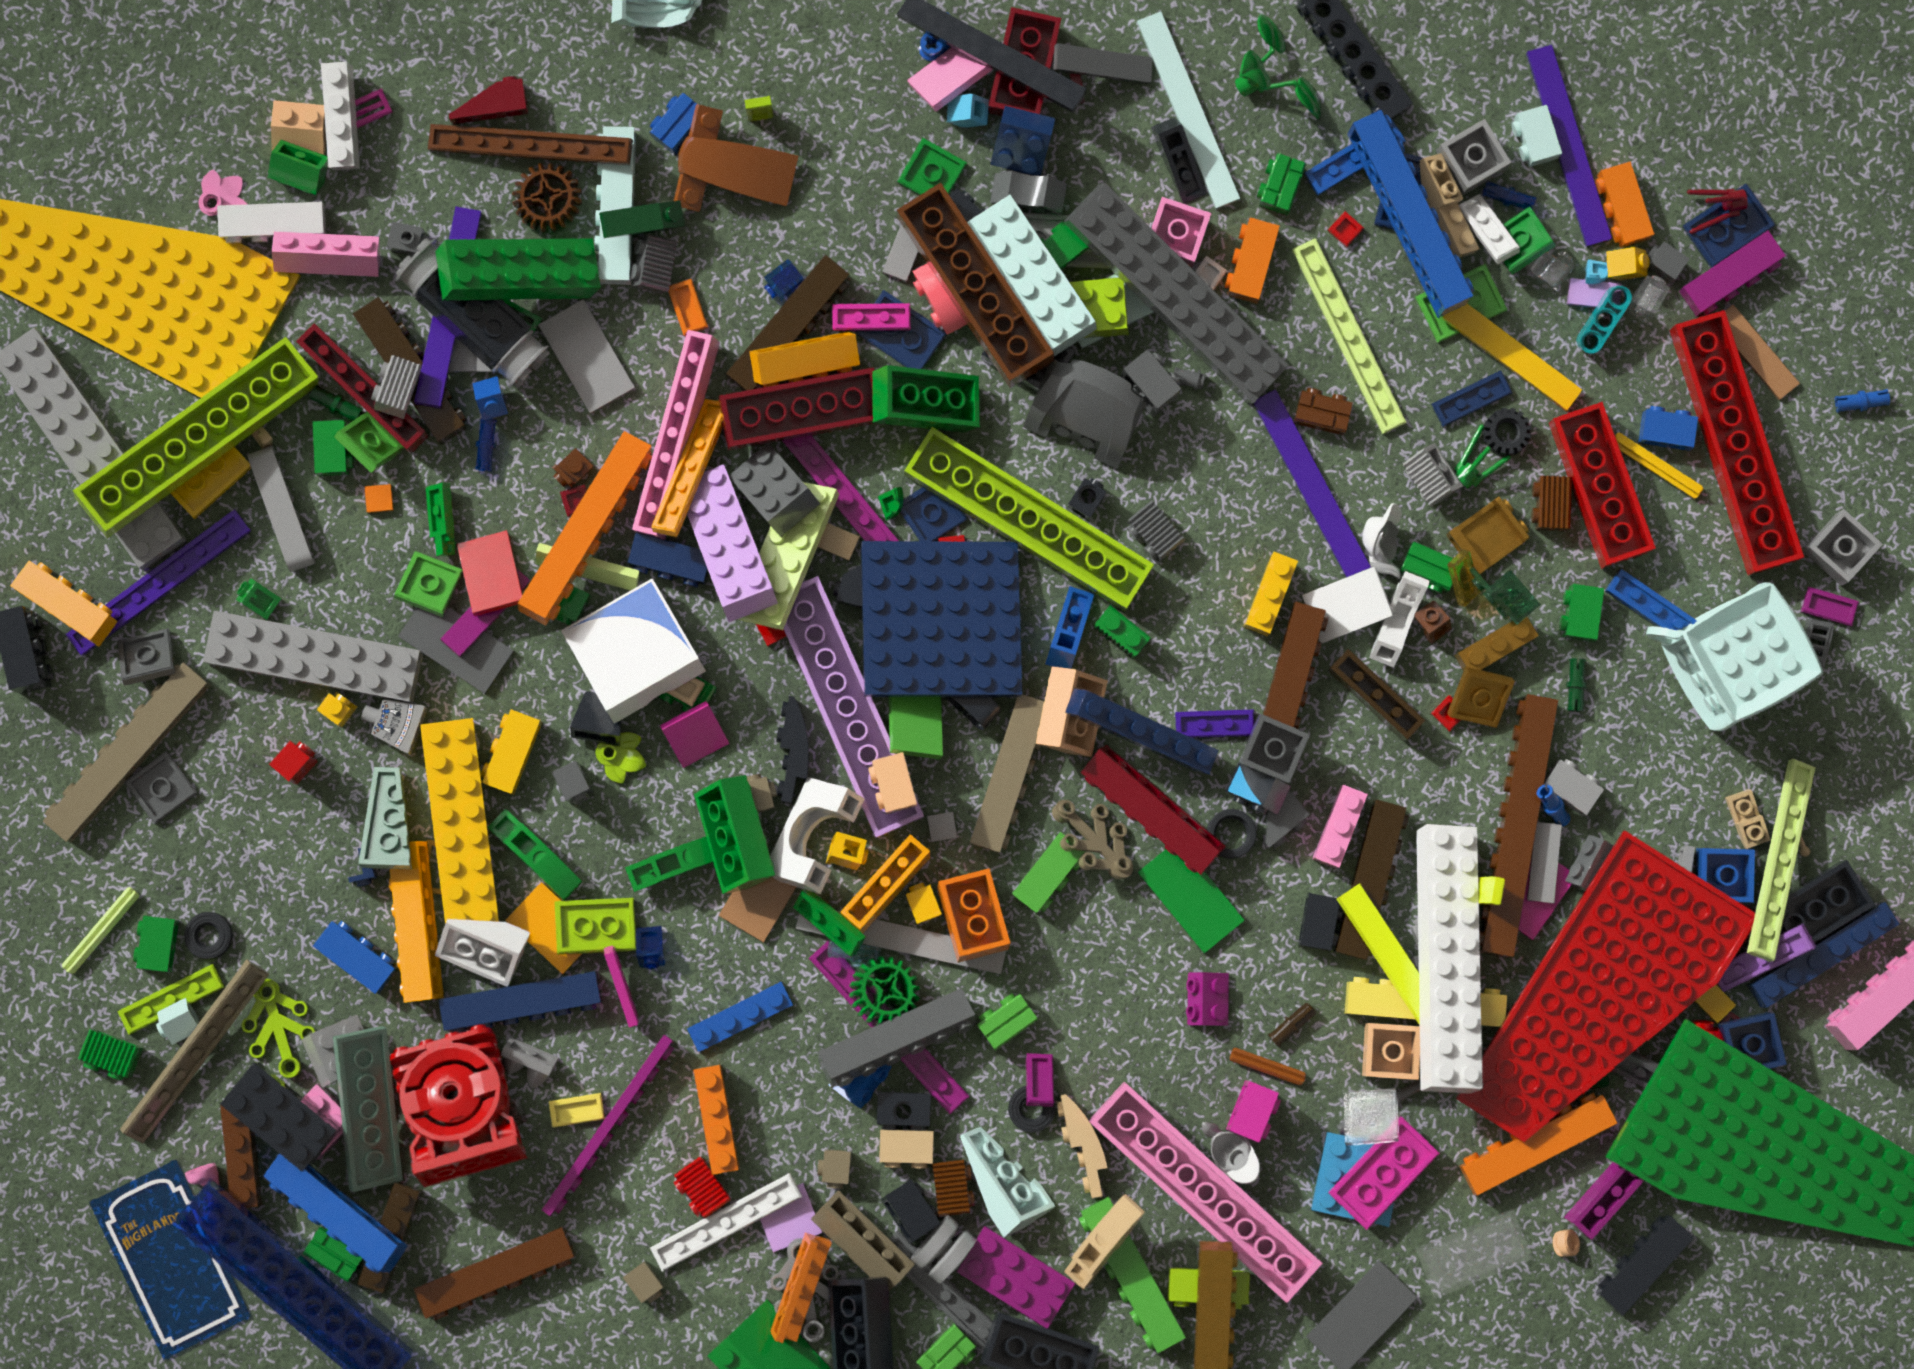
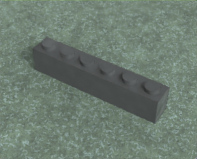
(896, 1039)

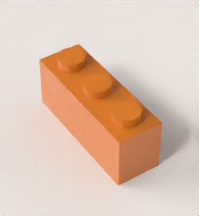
(1624, 205)
(1252, 260)

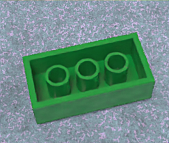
(925, 398)
(734, 834)

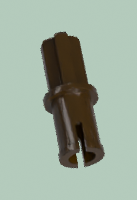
(1292, 1024)

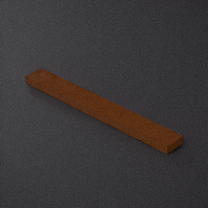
(530, 144)

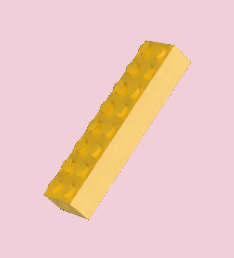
(459, 820)

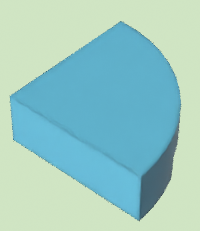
(1596, 272)

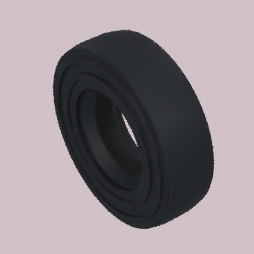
(192, 931)
(1023, 1123)

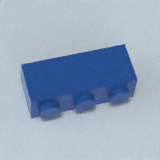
(356, 956)

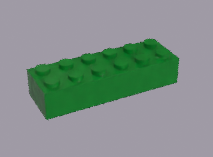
(517, 269)

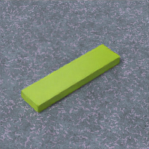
(191, 987)

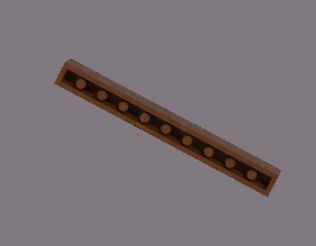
(1518, 822)

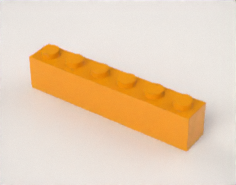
(416, 928)

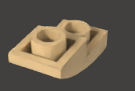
(1747, 819)

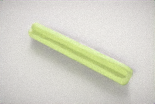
(100, 930)

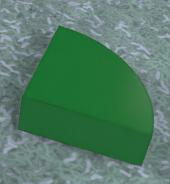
(892, 502)

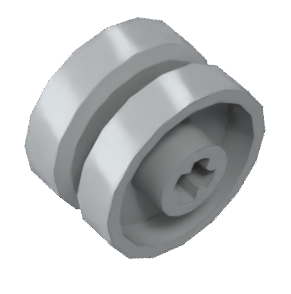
(947, 1252)

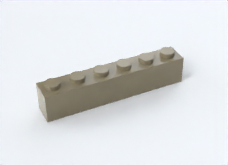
(1008, 776)

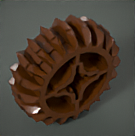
(535, 199)

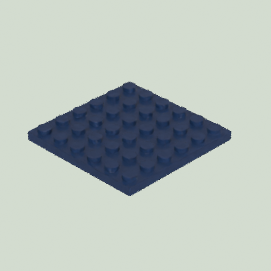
(941, 619)

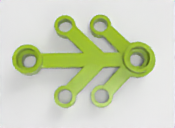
(276, 1023)

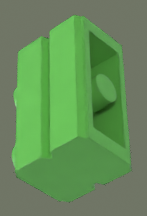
(1006, 1021)
(948, 1350)

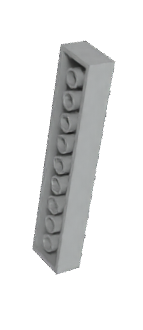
(81, 437)

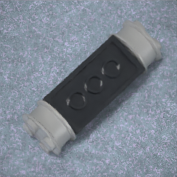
(483, 326)

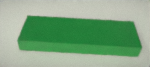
(829, 922)

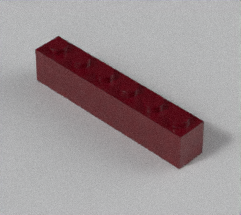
(359, 386)
(1153, 810)

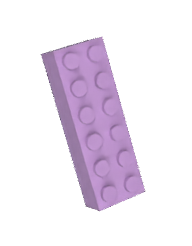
(729, 547)

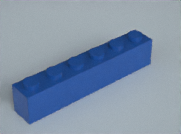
(338, 1214)

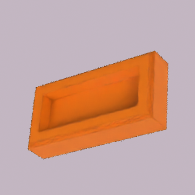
(687, 306)

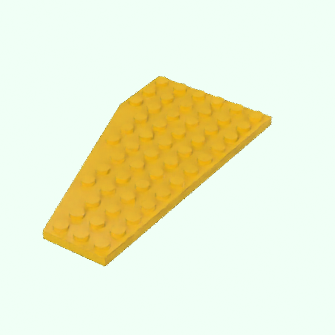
(144, 290)

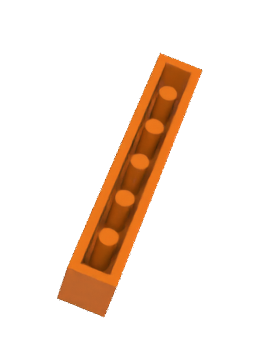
(1558, 1135)

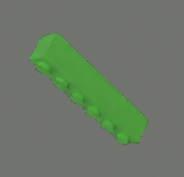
(1136, 1285)

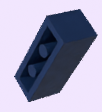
(668, 560)

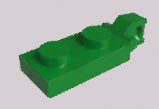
(441, 518)

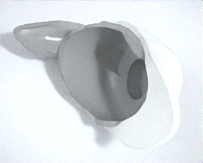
(1380, 540)
(1232, 1154)

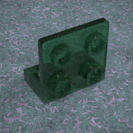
(1510, 594)

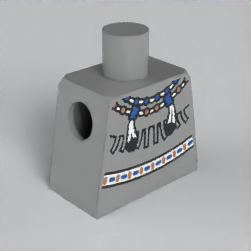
(396, 723)

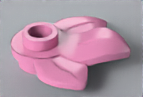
(223, 190)

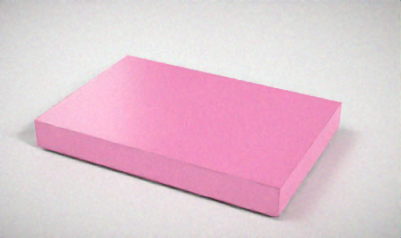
(947, 78)

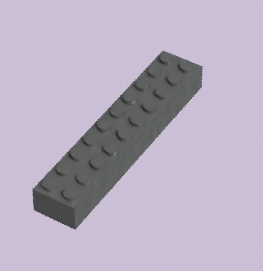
(1175, 293)

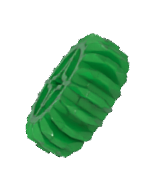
(875, 987)

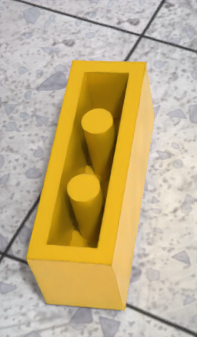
(1270, 593)
(510, 751)

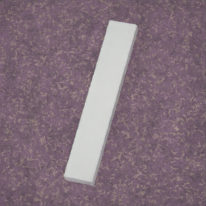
(726, 1222)

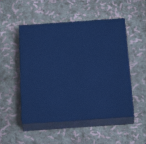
(930, 515)

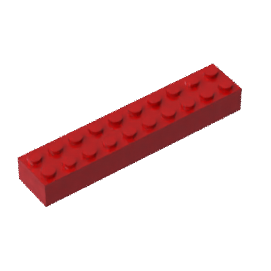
(1736, 443)

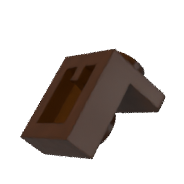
(572, 469)
(1434, 621)

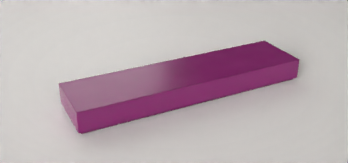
(470, 628)

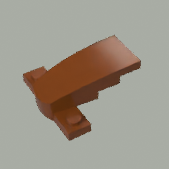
(729, 165)

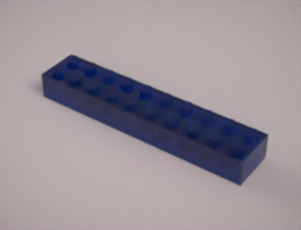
(288, 1282)

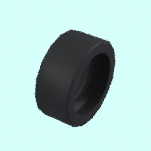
(1248, 824)

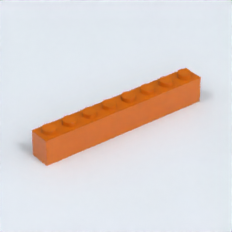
(585, 528)

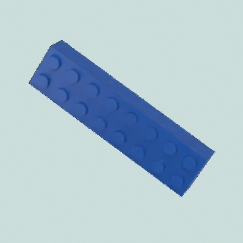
(1410, 213)

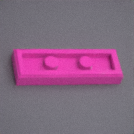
(871, 317)
(621, 986)

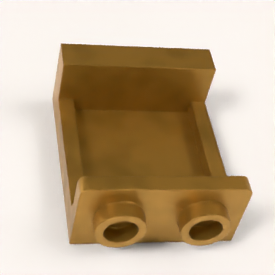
(1489, 534)

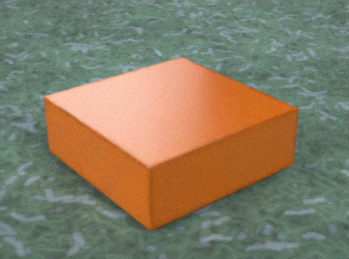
(379, 498)

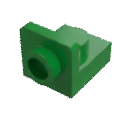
(257, 598)

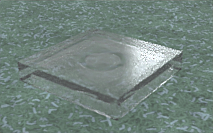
(1371, 1117)

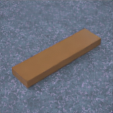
(1759, 355)

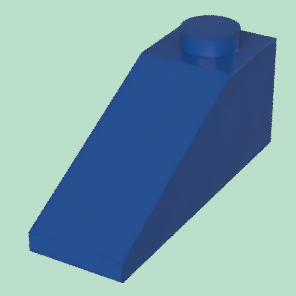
(1069, 628)

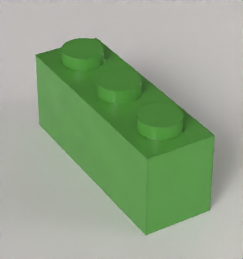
(1047, 876)

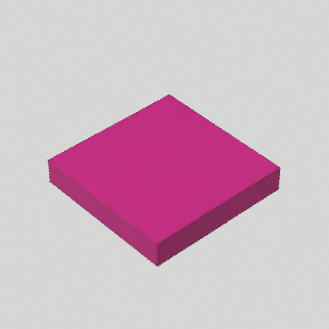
(694, 734)

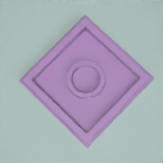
(790, 1222)

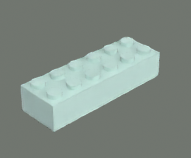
(1033, 274)

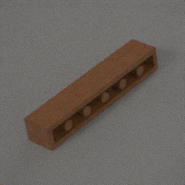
(1295, 664)
(495, 1272)

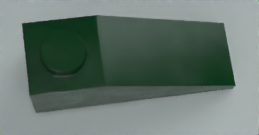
(642, 219)

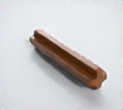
(1267, 1066)

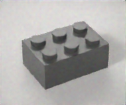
(774, 489)

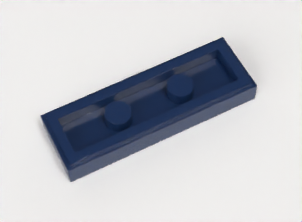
(1471, 398)

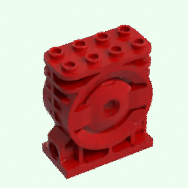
(471, 1147)

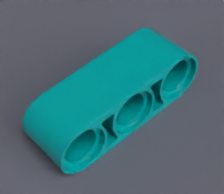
(1615, 312)

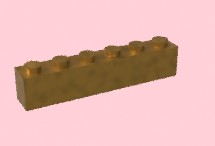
(1215, 1305)

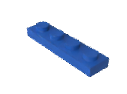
(1338, 167)
(1647, 602)
(740, 1016)

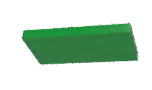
(1191, 899)

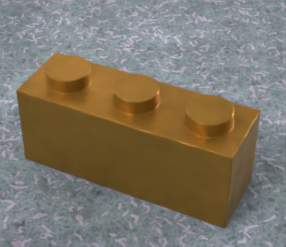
(1496, 645)

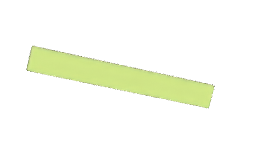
(1349, 336)
(1781, 860)

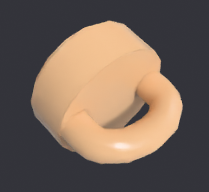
(1566, 1243)

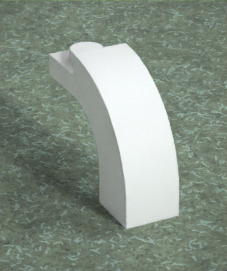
(1394, 629)

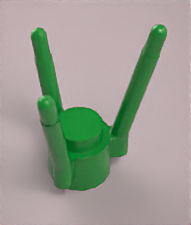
(1468, 474)

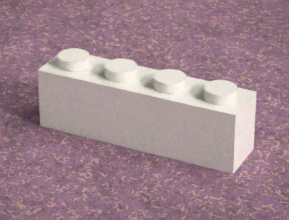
(340, 116)
(262, 220)

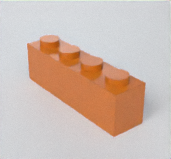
(716, 1119)

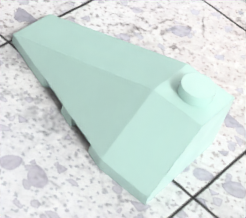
(1006, 1192)

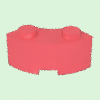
(945, 312)

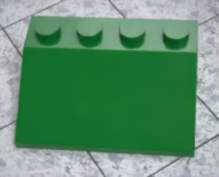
(755, 1348)

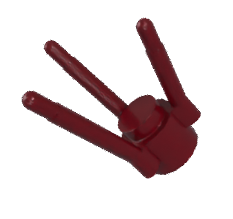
(1731, 200)

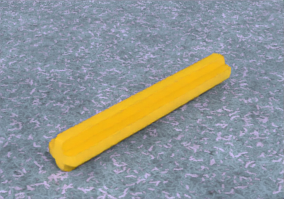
(1658, 466)

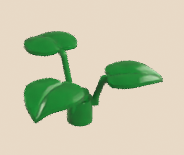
(1254, 76)

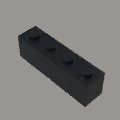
(1644, 1264)

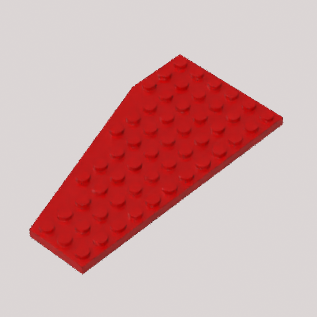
(1615, 976)

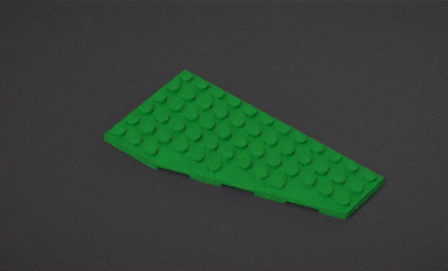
(1755, 1143)

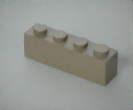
(862, 1240)

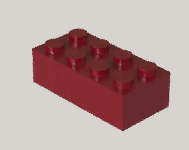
(1034, 37)

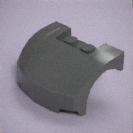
(1087, 407)

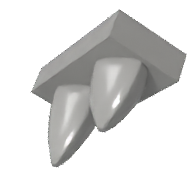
(539, 1063)

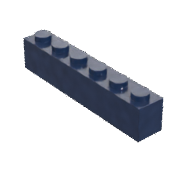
(1141, 731)
(1828, 952)
(520, 1001)

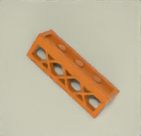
(800, 1288)

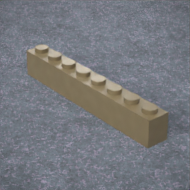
(126, 752)

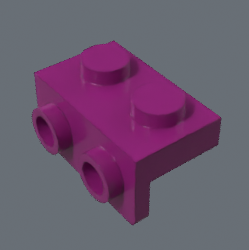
(1207, 998)

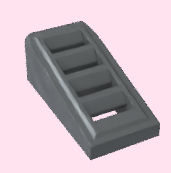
(1826, 638)

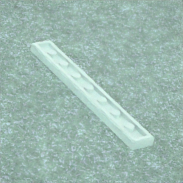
(1188, 110)

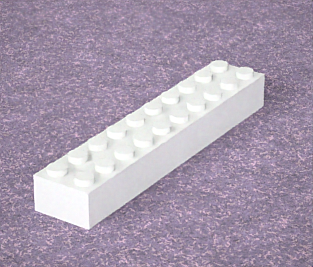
(1449, 959)

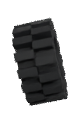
(1507, 416)

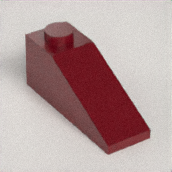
(499, 100)

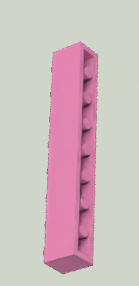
(679, 418)

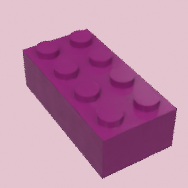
(1016, 1277)

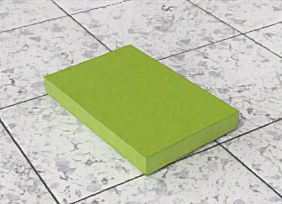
(594, 925)

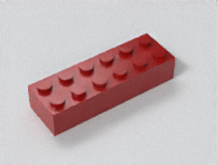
(1601, 485)

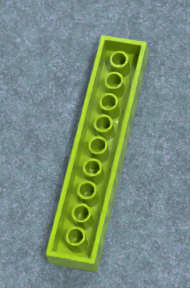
(196, 437)
(1028, 519)

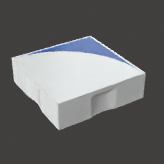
(633, 650)

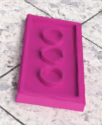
(1383, 1175)

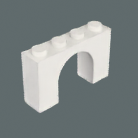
(814, 804)

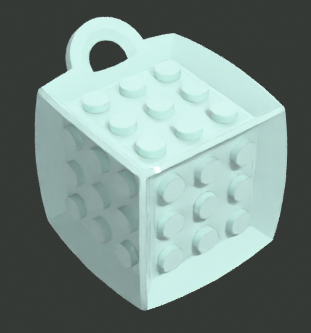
(1740, 657)

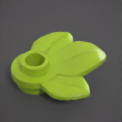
(624, 758)

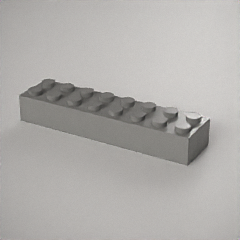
(313, 657)

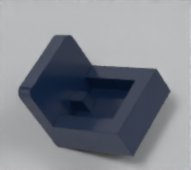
(365, 878)

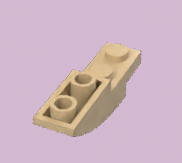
(1444, 198)
(1081, 1133)
(1103, 1241)

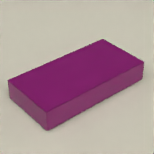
(1829, 606)
(1039, 1080)

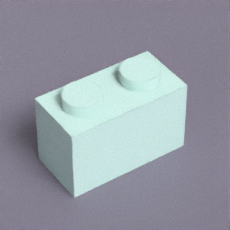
(1536, 136)

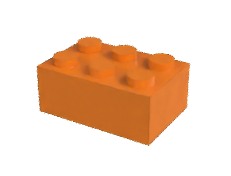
(973, 915)

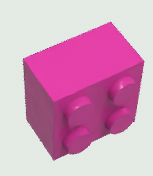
(1253, 1111)

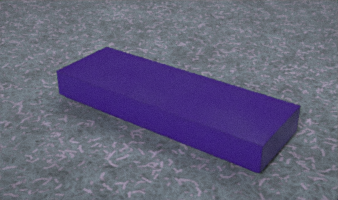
(1215, 723)

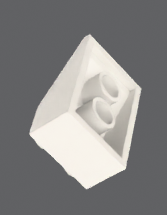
(483, 947)

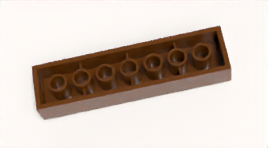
(975, 285)

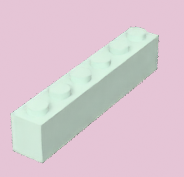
(615, 193)

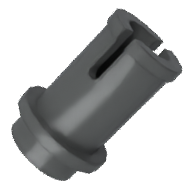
(1190, 378)

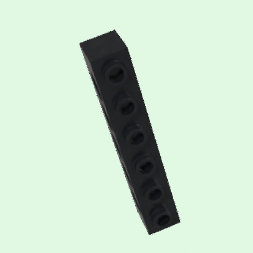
(1398, 101)

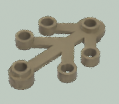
(1095, 841)

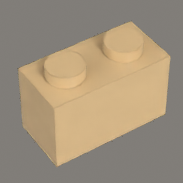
(906, 1147)

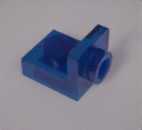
(650, 947)

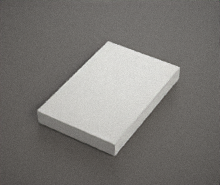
(1351, 603)

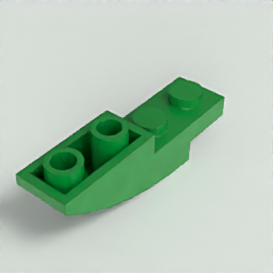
(534, 854)
(669, 864)

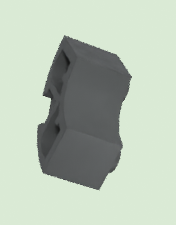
(1038, 193)

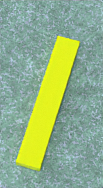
(1383, 946)

